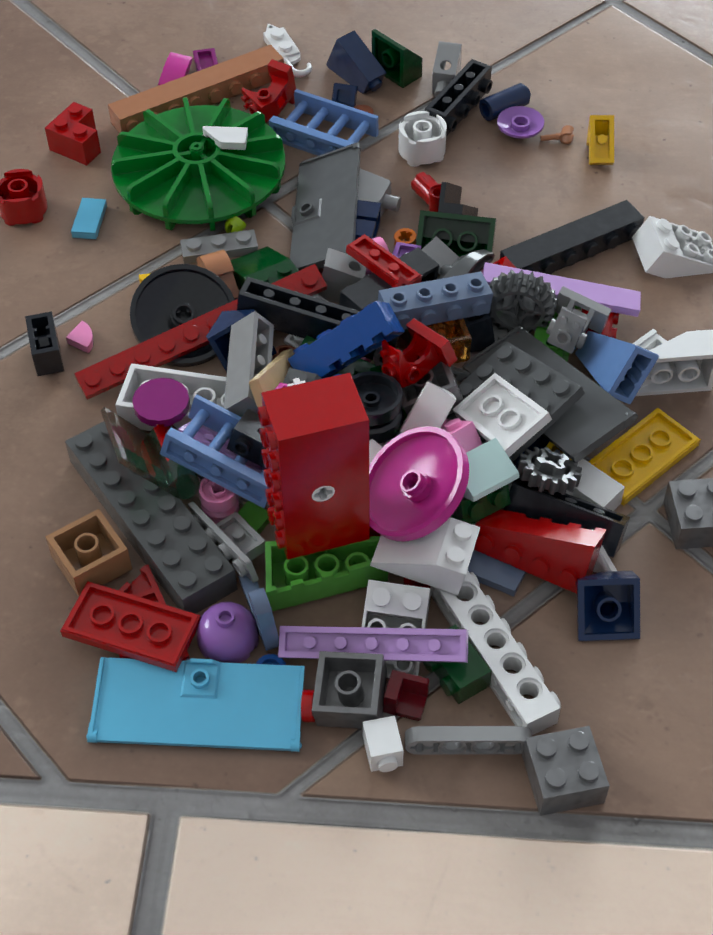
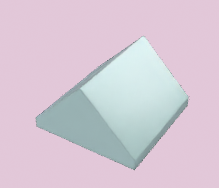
(488, 470)

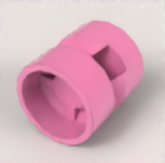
(217, 501)

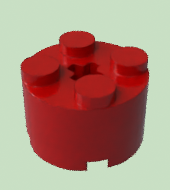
(22, 197)

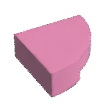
(81, 337)

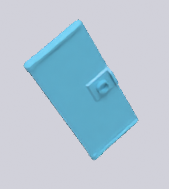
(198, 705)

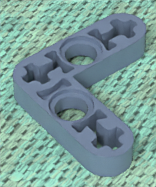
(261, 611)

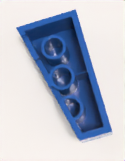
(348, 341)

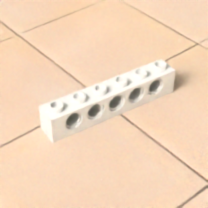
(531, 713)

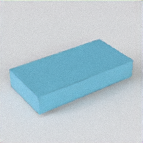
(89, 218)

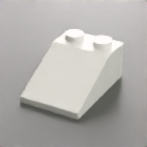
(682, 365)
(435, 559)

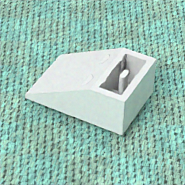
(673, 249)
(396, 607)

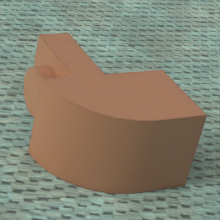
(220, 264)

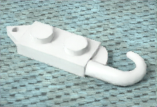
(286, 48)

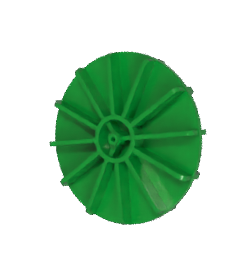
(184, 178)

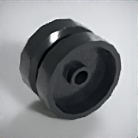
(382, 402)

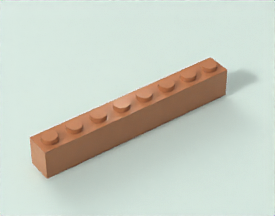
(200, 88)

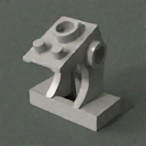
(571, 324)

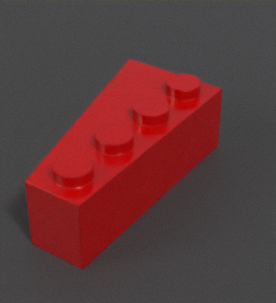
(540, 546)

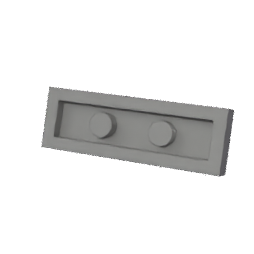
(233, 243)

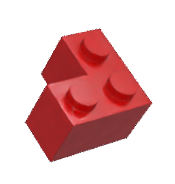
(74, 134)

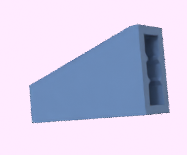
(616, 364)

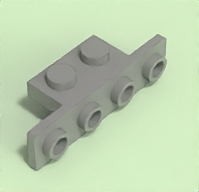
(234, 539)

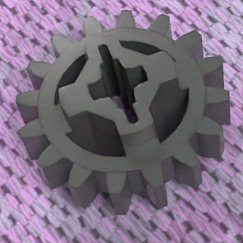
(549, 470)

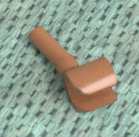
(565, 136)

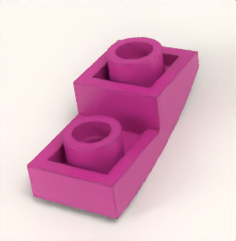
(175, 67)

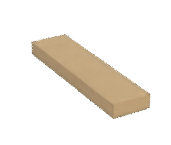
(270, 376)

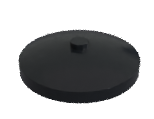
(173, 298)

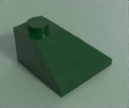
(400, 63)

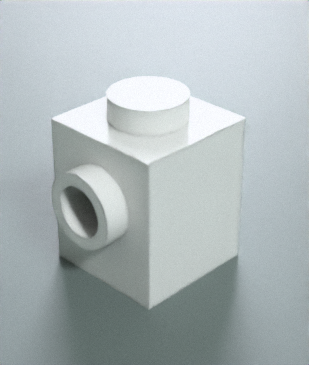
(383, 744)

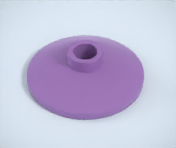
(520, 122)

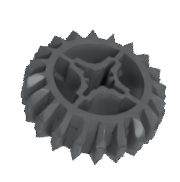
(521, 301)

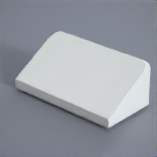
(430, 408)

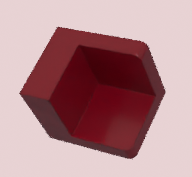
(406, 695)

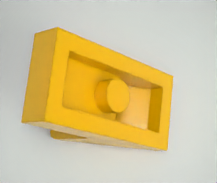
(601, 139)

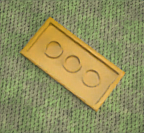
(645, 452)

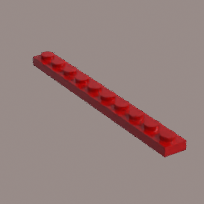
(179, 340)

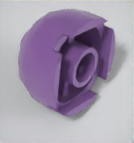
(227, 633)

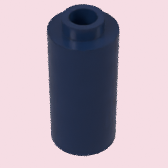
(512, 96)

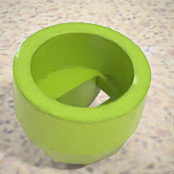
(234, 225)

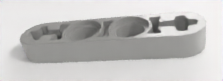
(466, 739)

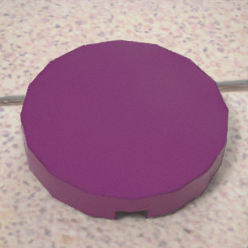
(161, 402)

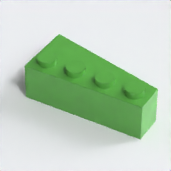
(319, 573)

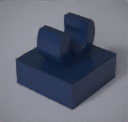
(345, 94)

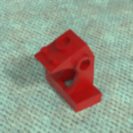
(277, 94)
(419, 357)

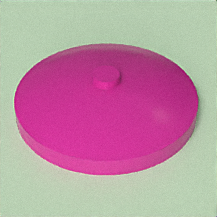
(416, 483)

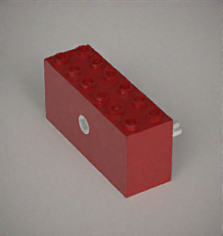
(316, 464)

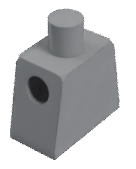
(445, 52)
(377, 189)
(340, 272)

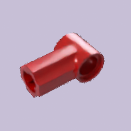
(427, 189)

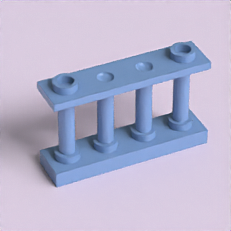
(317, 142)
(207, 459)

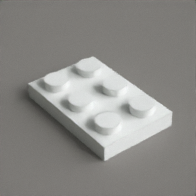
(502, 413)

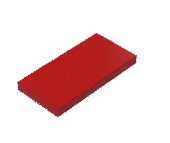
(131, 626)

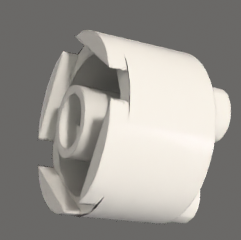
(422, 138)

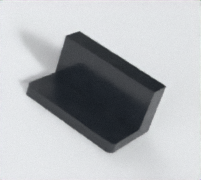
(450, 201)

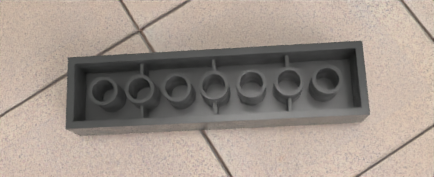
(154, 524)

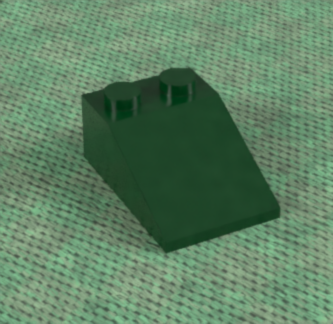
(262, 265)

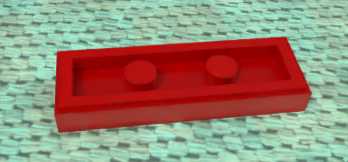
(381, 261)

